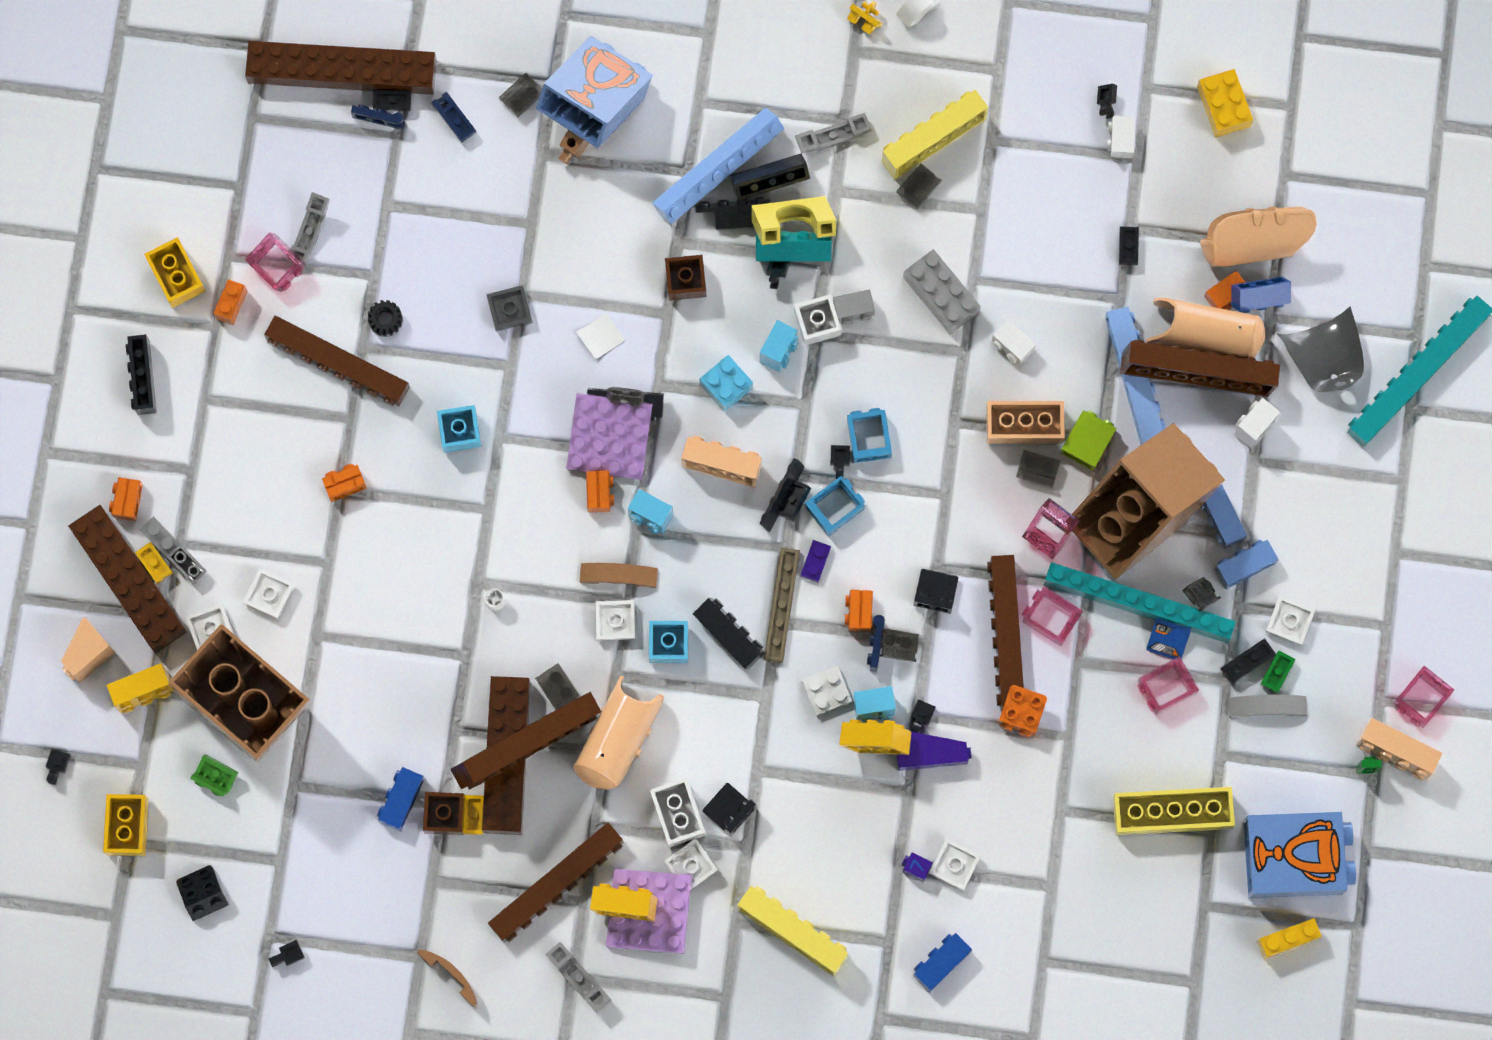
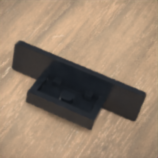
(731, 214)
(787, 498)

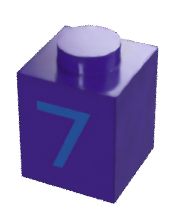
(916, 866)

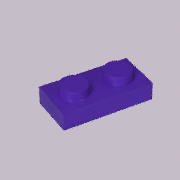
(815, 561)

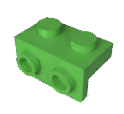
(214, 776)

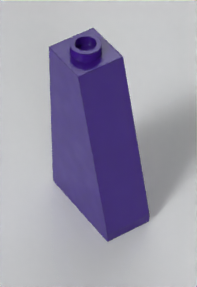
(932, 752)

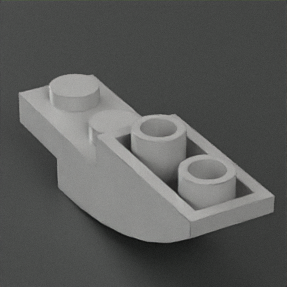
(173, 550)

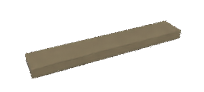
(781, 605)

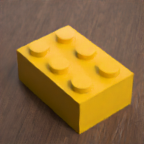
(1224, 103)
(174, 272)
(140, 688)
(875, 737)
(125, 825)
(623, 902)

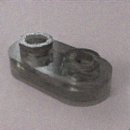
(625, 395)

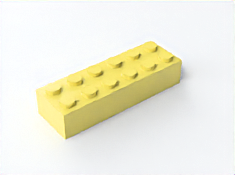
(934, 134)
(1173, 811)
(793, 931)

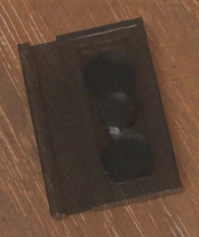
(521, 95)
(919, 186)
(1038, 468)
(1201, 593)
(899, 645)
(557, 686)

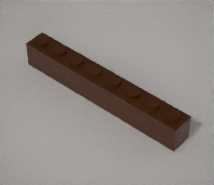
(337, 361)
(1005, 625)
(556, 882)

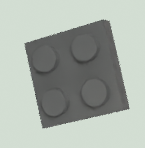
(509, 308)

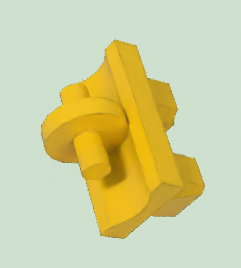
(856, 13)

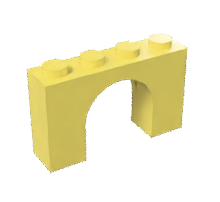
(814, 211)

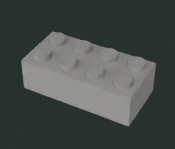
(941, 291)

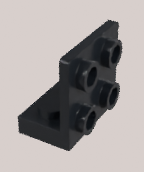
(936, 591)
(729, 809)

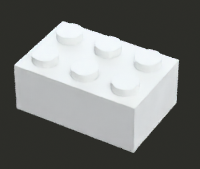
(677, 812)

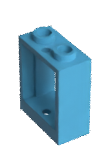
(870, 454)
(819, 517)

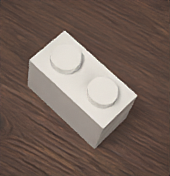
(1122, 137)
(1013, 342)

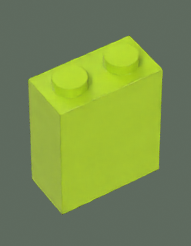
(1088, 440)

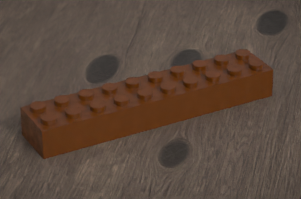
(340, 67)

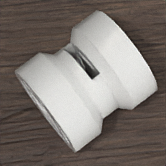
(495, 596)

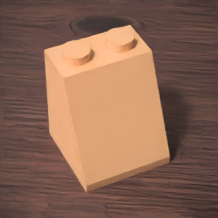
(85, 652)

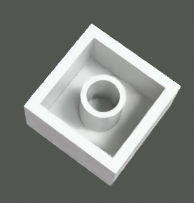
(817, 320)
(1257, 422)

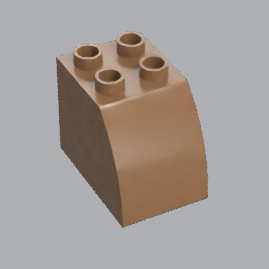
(1145, 500)
(239, 693)

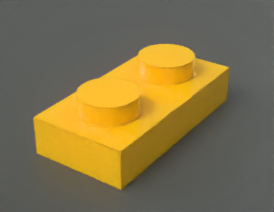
(153, 563)
(473, 815)

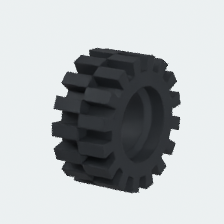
(385, 307)

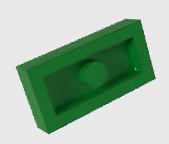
(1277, 672)
(1368, 766)

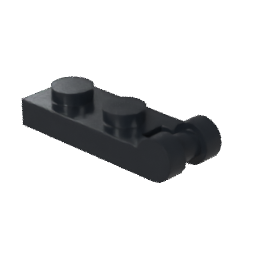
(1248, 660)

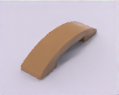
(618, 574)
(432, 959)

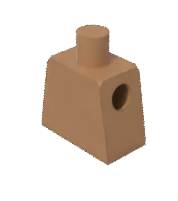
(568, 151)

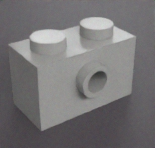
(854, 307)

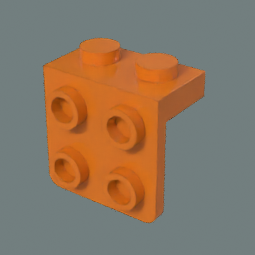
(1022, 711)

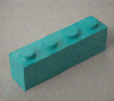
(796, 247)

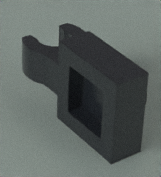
(1105, 98)
(776, 270)
(840, 457)
(921, 714)
(57, 763)
(289, 953)

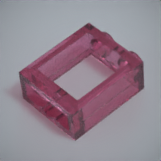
(260, 252)
(1057, 516)
(1038, 596)
(1184, 676)
(1436, 683)

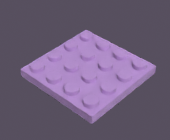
(609, 436)
(671, 915)

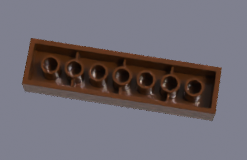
(1200, 368)
(127, 579)
(526, 742)
(505, 792)

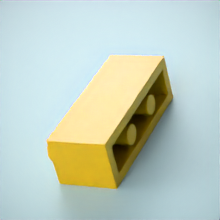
(1289, 938)

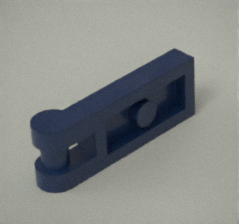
(378, 117)
(454, 117)
(875, 641)

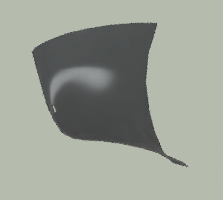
(1328, 351)

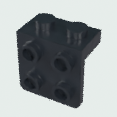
(201, 893)

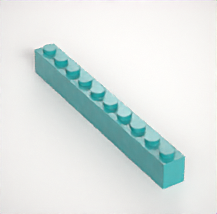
(1419, 371)
(1138, 602)

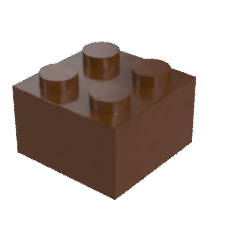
(685, 277)
(443, 813)

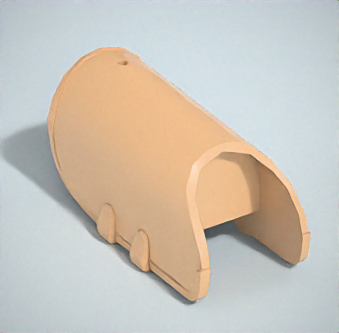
(1257, 235)
(1211, 329)
(618, 736)

